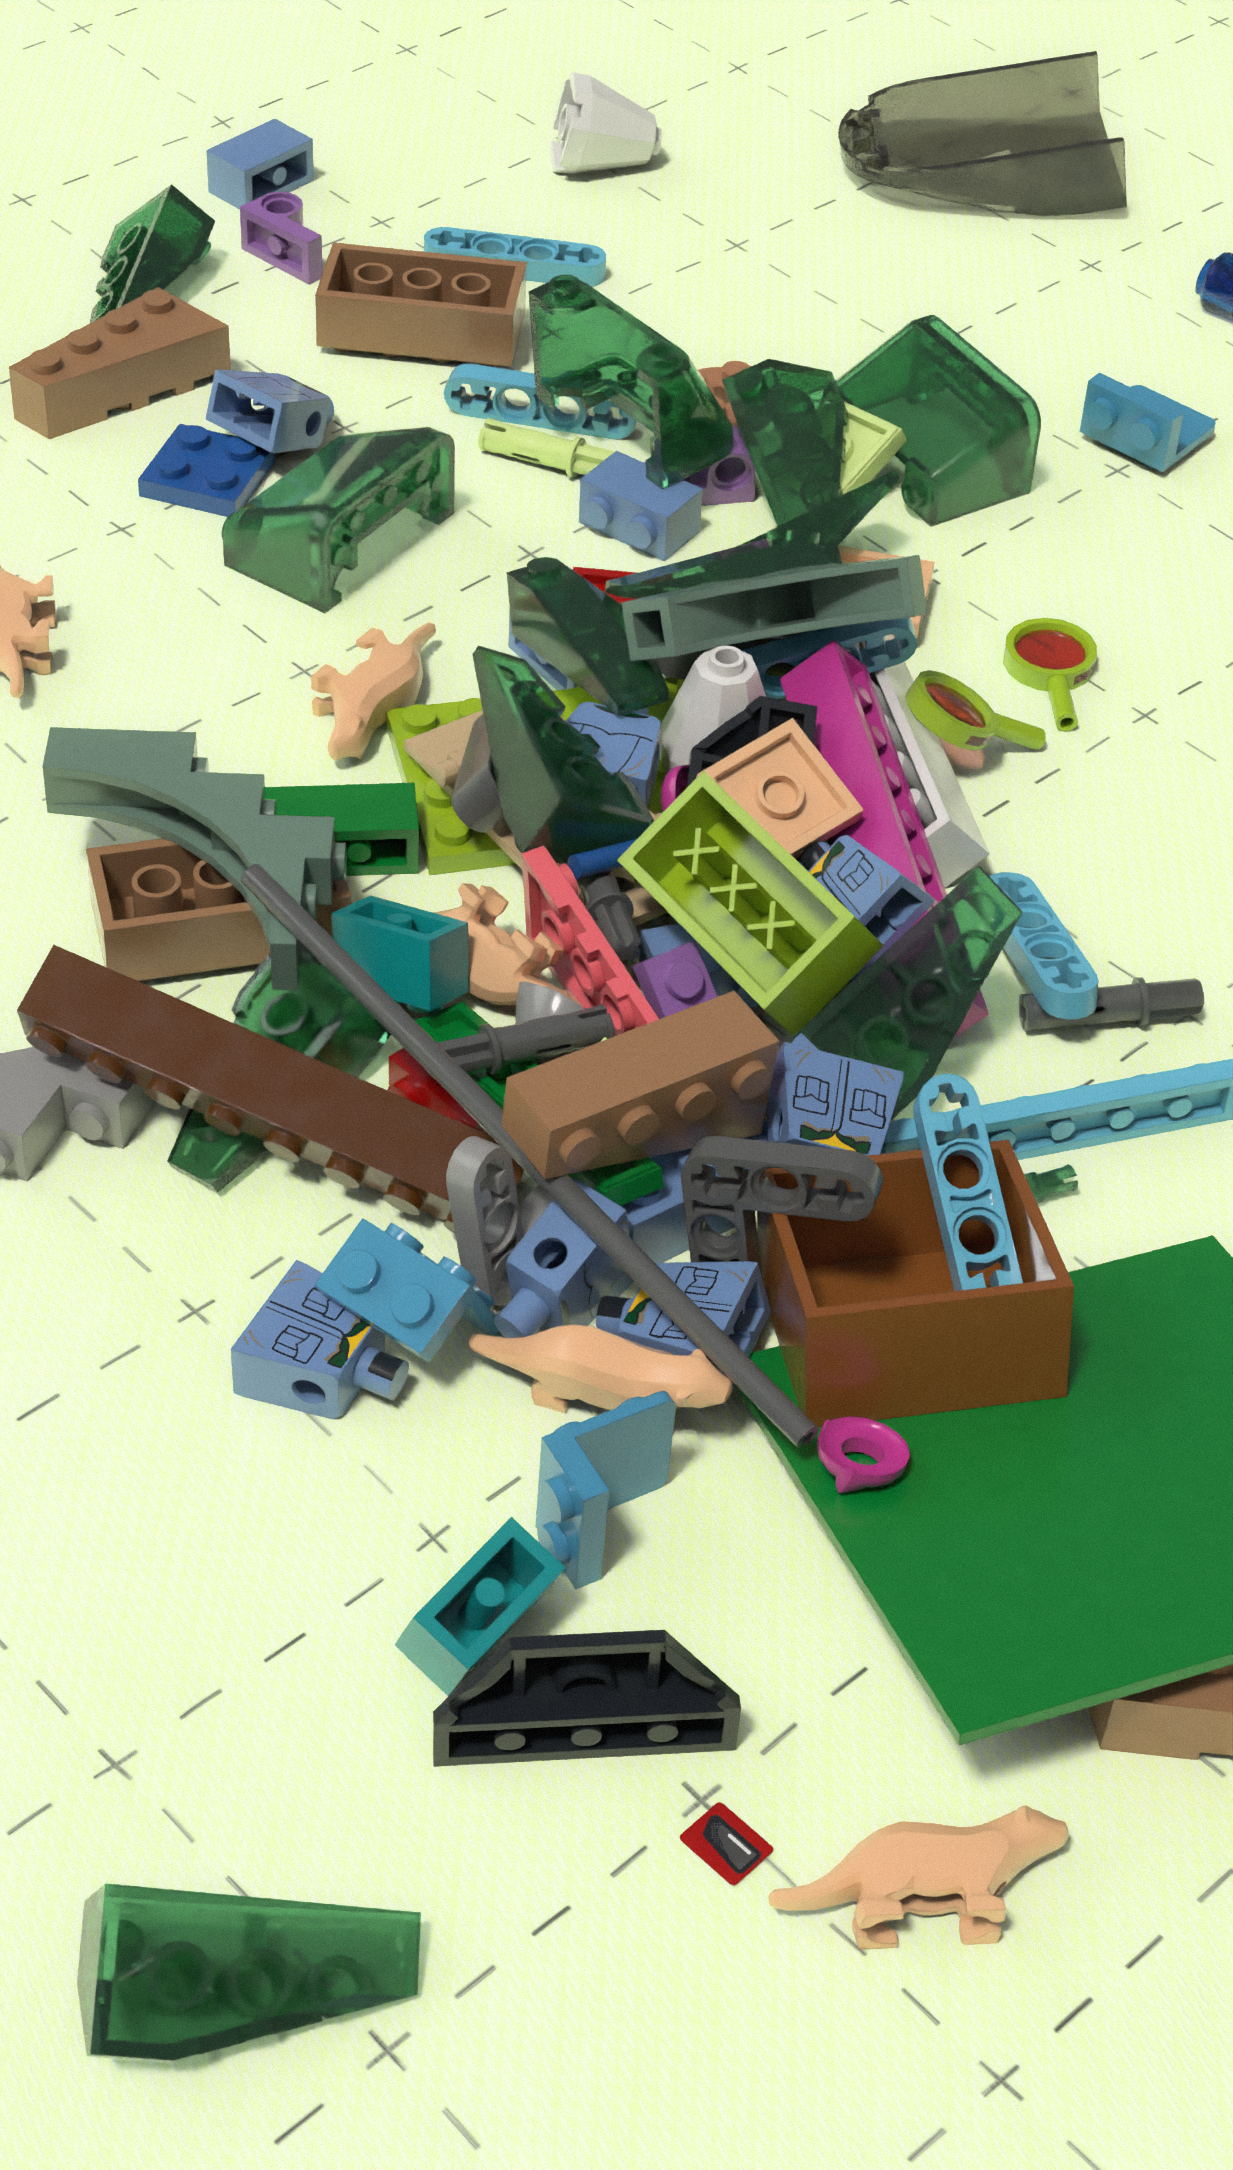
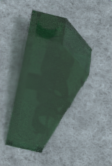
(152, 249)
(792, 432)
(738, 562)
(581, 635)
(547, 770)
(921, 987)
(315, 1020)
(213, 1970)

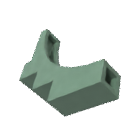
(221, 817)

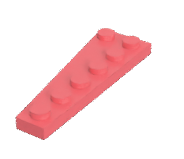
(588, 963)

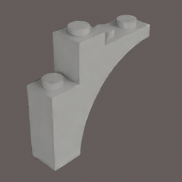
(57, 1094)

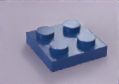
(205, 471)

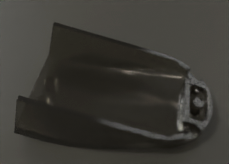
(993, 139)

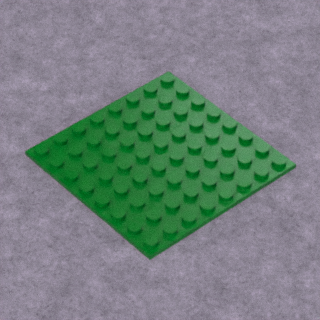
(1065, 1538)

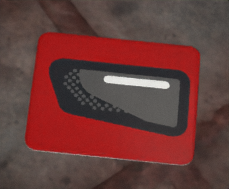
(726, 1843)

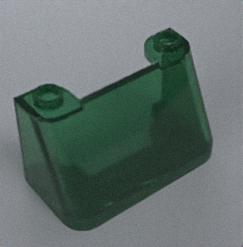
(604, 353)
(962, 417)
(315, 516)

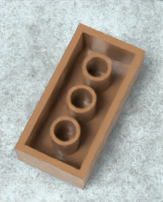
(421, 304)
(175, 913)

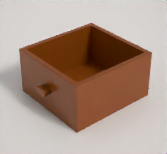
(874, 1309)

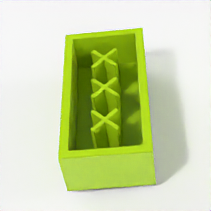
(750, 904)

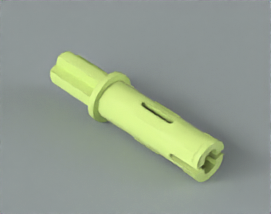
(541, 448)

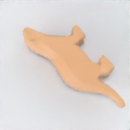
(17, 635)
(370, 690)
(494, 955)
(603, 1368)
(931, 1873)

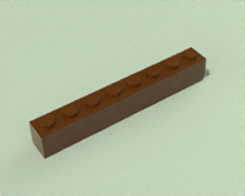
(245, 1083)

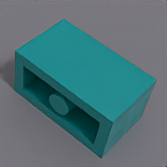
(406, 950)
(479, 1606)

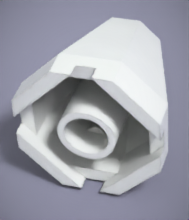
(600, 129)
(712, 693)

